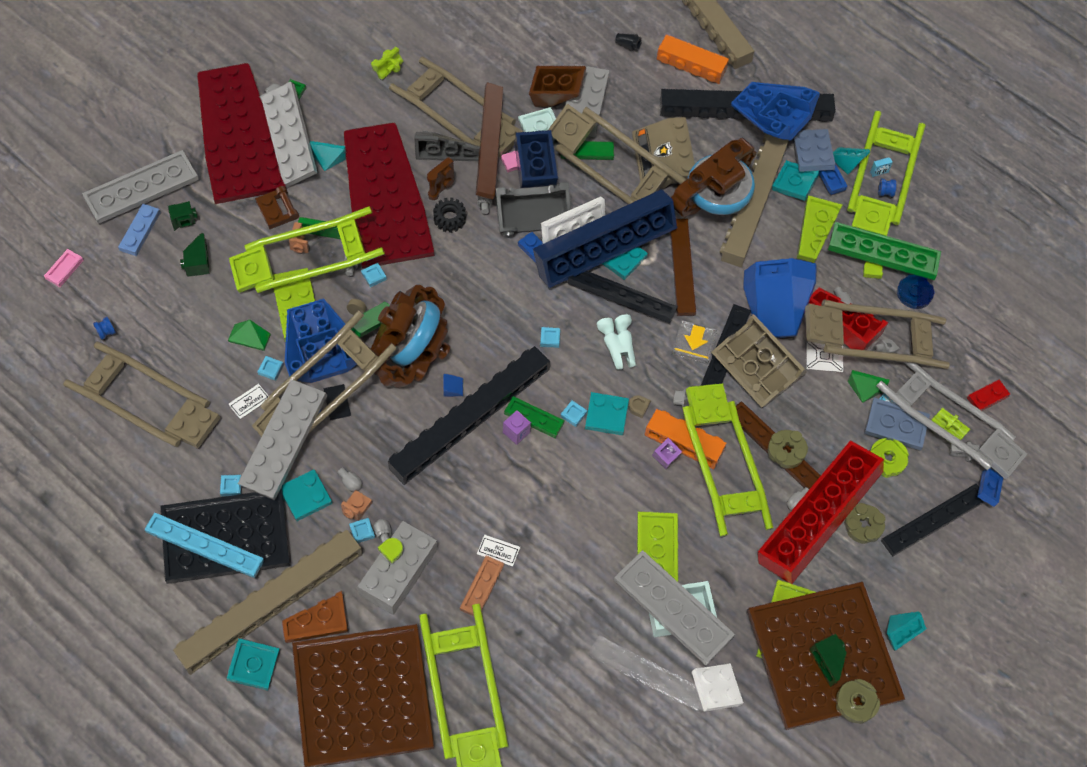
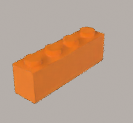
(692, 59)
(665, 426)

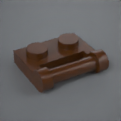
(440, 178)
(271, 211)

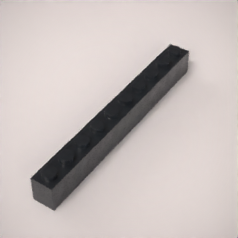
(718, 104)
(468, 415)

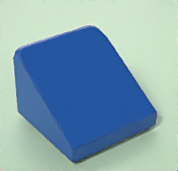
(452, 385)

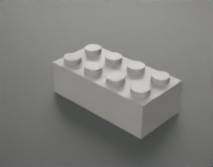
(591, 93)
(389, 583)

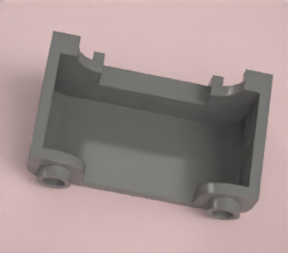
(528, 207)

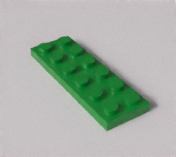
(885, 250)

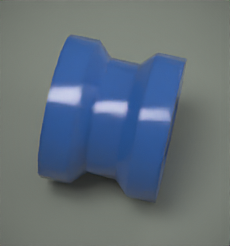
(887, 187)
(104, 328)

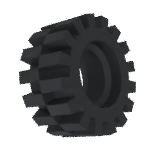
(446, 206)

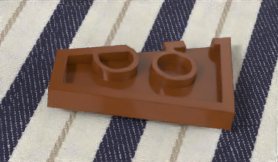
(318, 621)

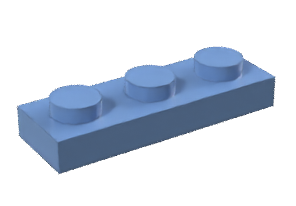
(139, 229)

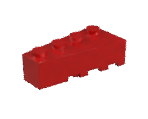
(859, 329)

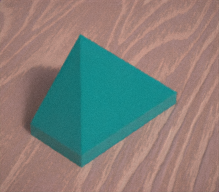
(328, 154)
(849, 158)
(904, 628)

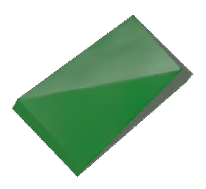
(249, 335)
(865, 385)

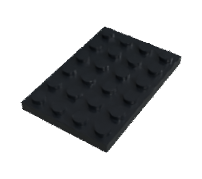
(241, 520)

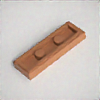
(482, 584)

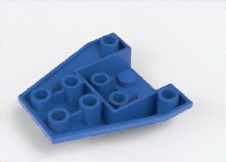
(777, 107)
(779, 293)
(306, 333)

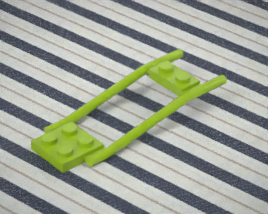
(876, 214)
(254, 269)
(710, 406)
(475, 747)

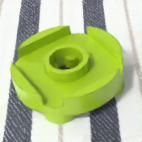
(899, 454)

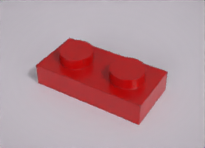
(988, 395)

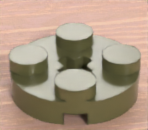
(792, 439)
(872, 516)
(847, 707)

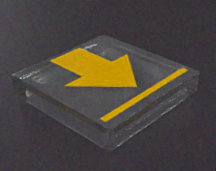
(694, 342)

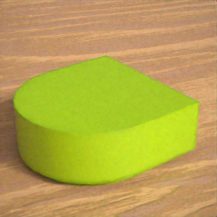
(872, 270)
(391, 549)

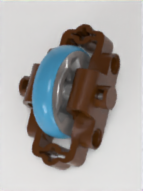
(718, 182)
(415, 332)

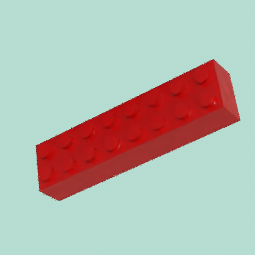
(820, 512)

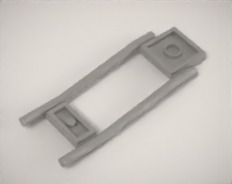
(996, 452)

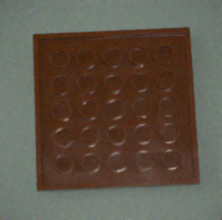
(790, 629)
(362, 696)

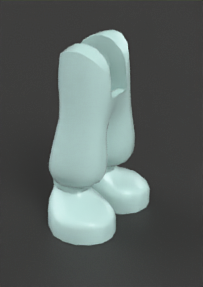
(621, 343)

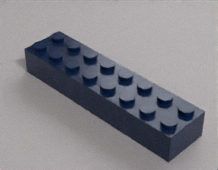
(605, 238)

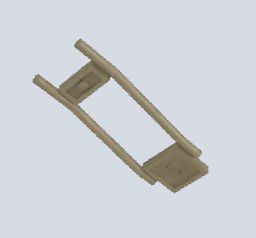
(430, 81)
(573, 128)
(825, 327)
(355, 348)
(190, 423)

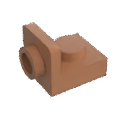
(298, 243)
(356, 506)

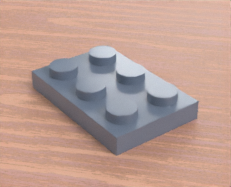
(814, 150)
(891, 422)

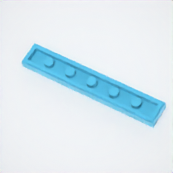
(204, 545)

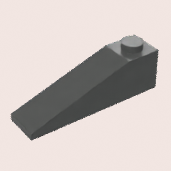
(439, 147)

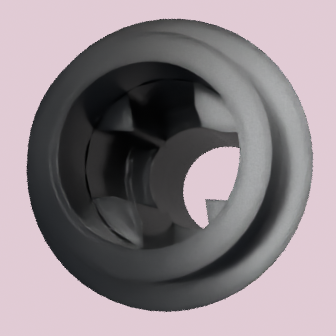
(630, 41)

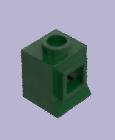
(182, 215)

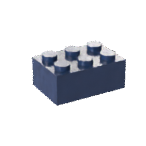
(535, 159)

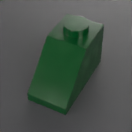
(195, 257)
(830, 657)

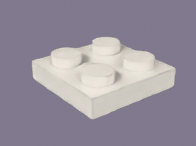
(717, 687)

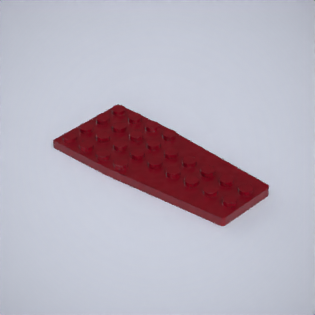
(236, 135)
(384, 181)

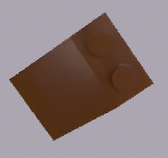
(556, 84)

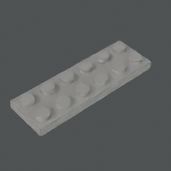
(289, 134)
(140, 186)
(282, 439)
(674, 607)

